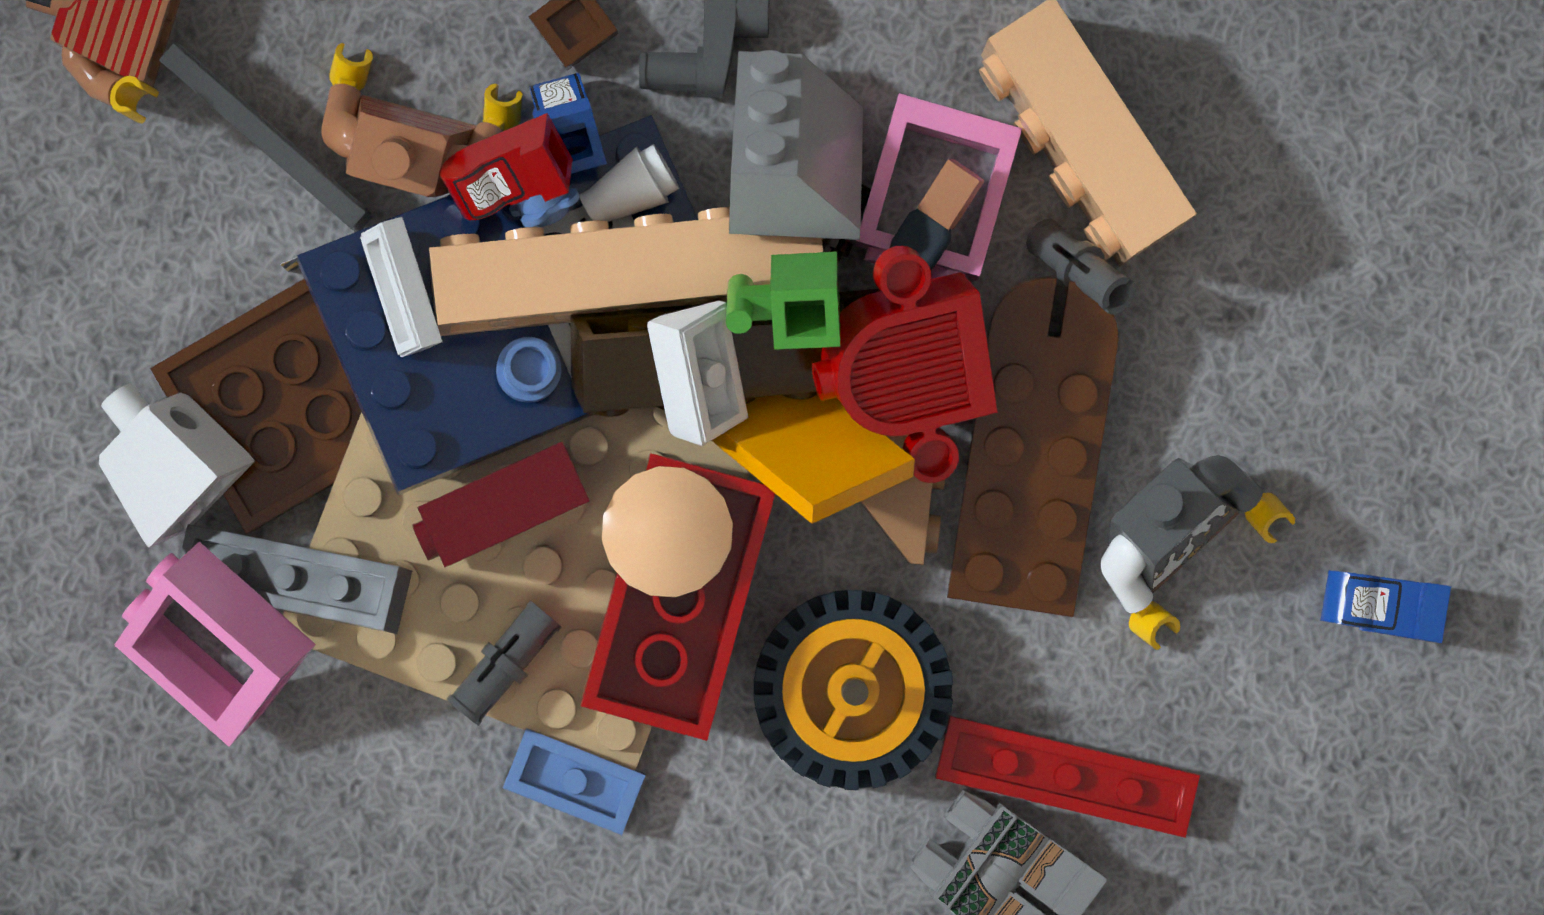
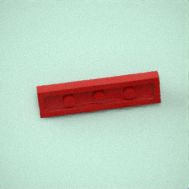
(1067, 776)

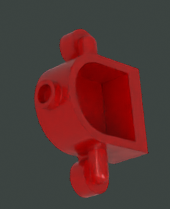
(912, 360)

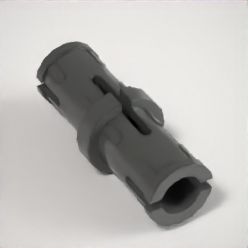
(1102, 283)
(504, 663)

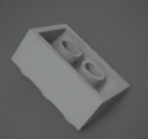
(794, 151)

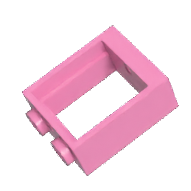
(957, 128)
(236, 618)

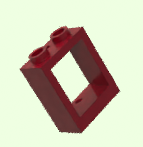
(499, 506)

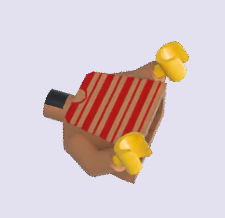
(112, 46)
(397, 142)

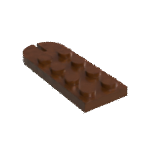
(1038, 456)

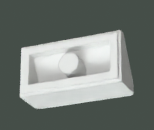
(698, 372)

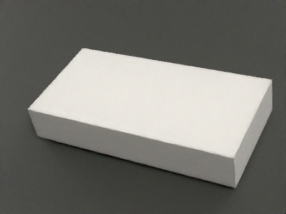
(400, 287)

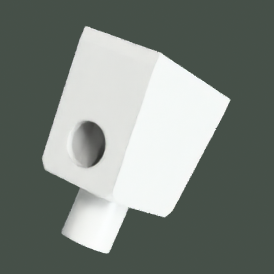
(167, 461)

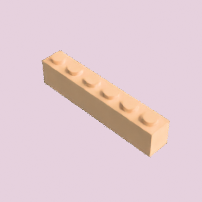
(595, 270)

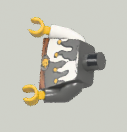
(1171, 524)

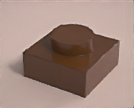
(573, 28)

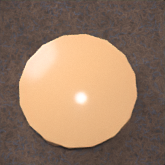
(667, 531)

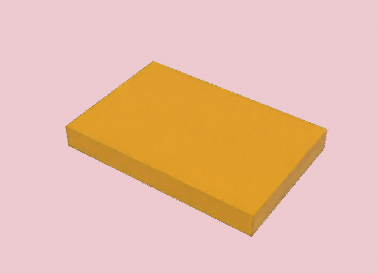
(814, 454)

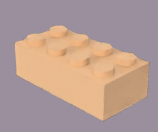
(1085, 133)

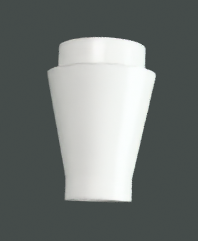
(631, 186)

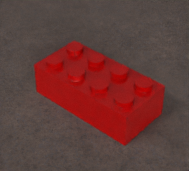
(669, 655)

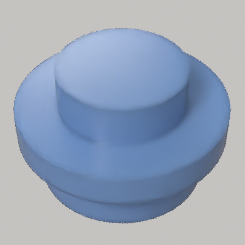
(528, 369)

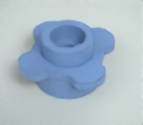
(541, 213)

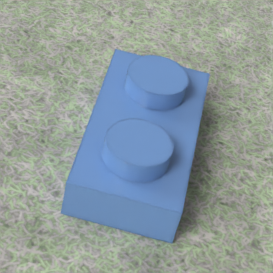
(574, 781)

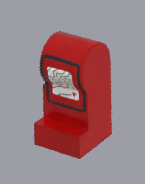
(509, 169)

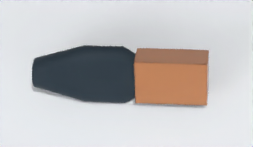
(939, 211)

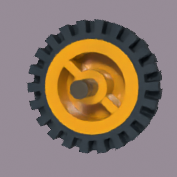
(853, 689)

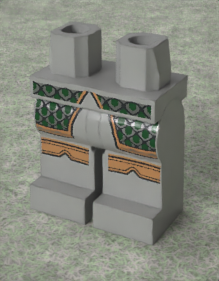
(997, 860)

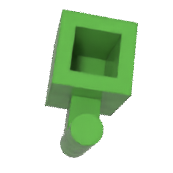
(798, 300)

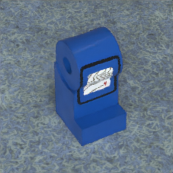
(572, 116)
(1386, 605)

